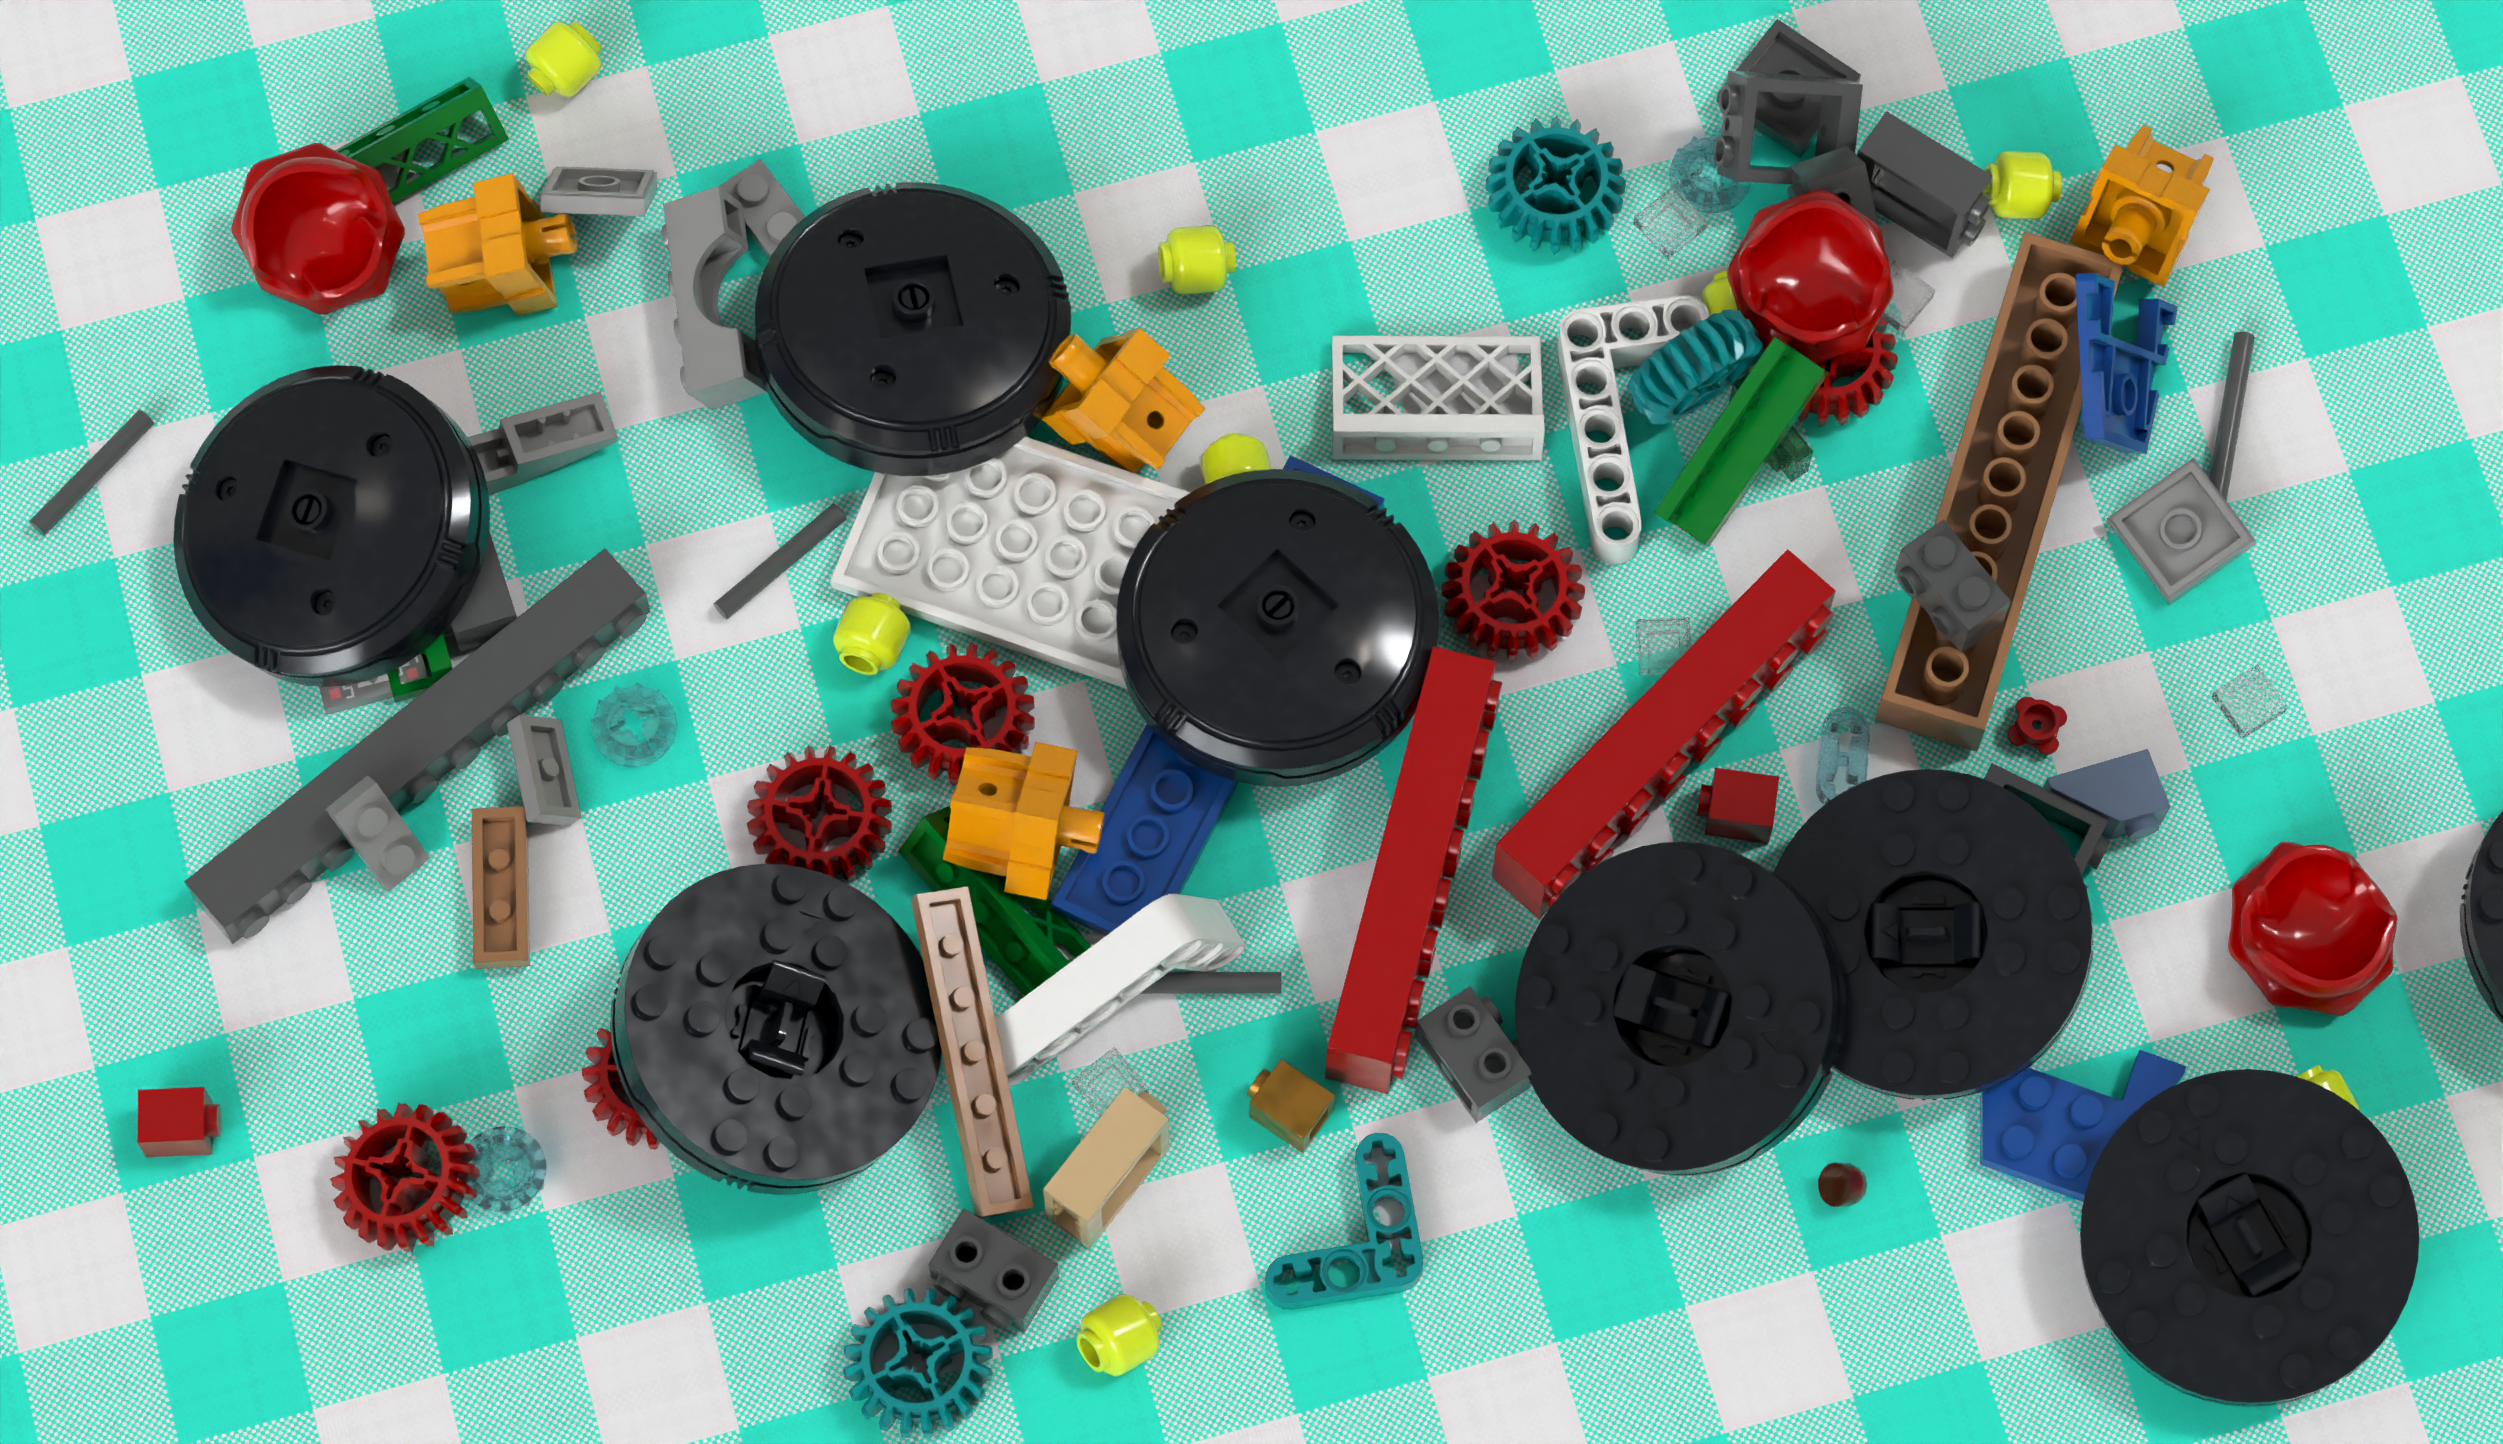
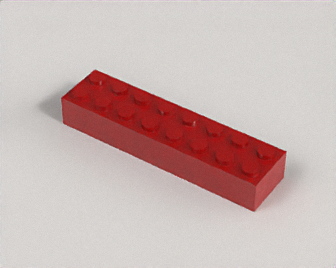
(1665, 734)
(1409, 874)

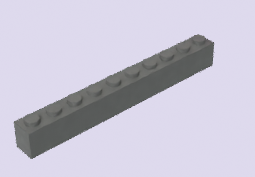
(422, 743)

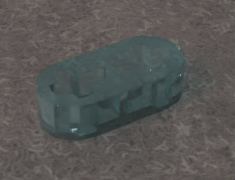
(1830, 758)

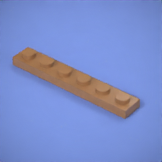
(972, 1052)

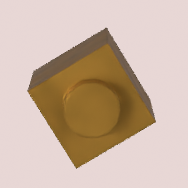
(1290, 1104)

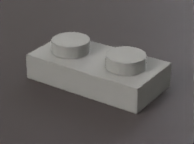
(766, 206)
(544, 770)
(377, 833)

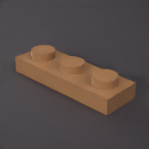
(500, 887)

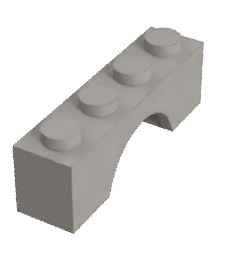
(703, 241)

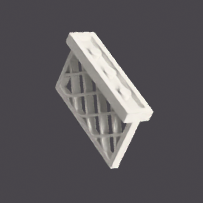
(1437, 430)

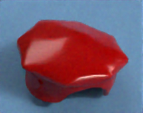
(318, 228)
(1812, 275)
(2312, 929)

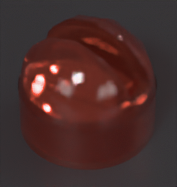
(1842, 1184)

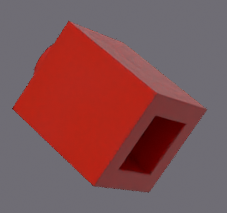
(1739, 805)
(177, 1122)

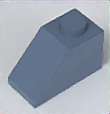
(2120, 790)

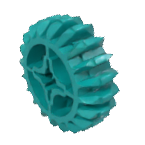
(1580, 160)
(1695, 366)
(940, 1350)

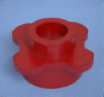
(2039, 711)

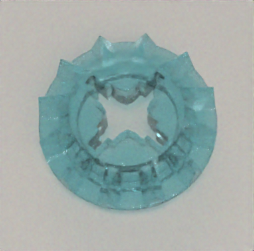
(1702, 191)
(624, 746)
(508, 1145)

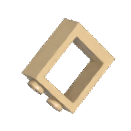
(1108, 1166)

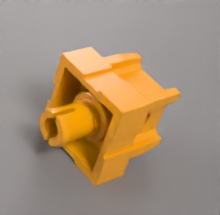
(2142, 212)
(495, 249)
(1120, 399)
(1017, 815)

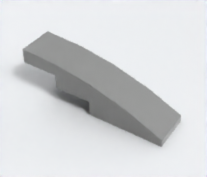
(543, 441)

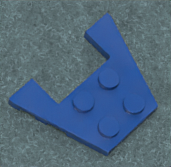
(2116, 374)
(2056, 1129)

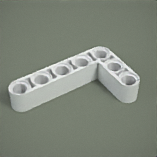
(1603, 410)
(1161, 936)

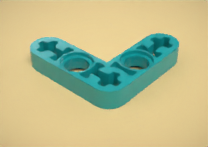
(1367, 1256)

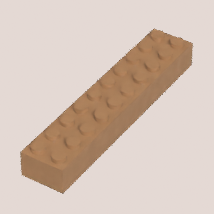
(2000, 488)

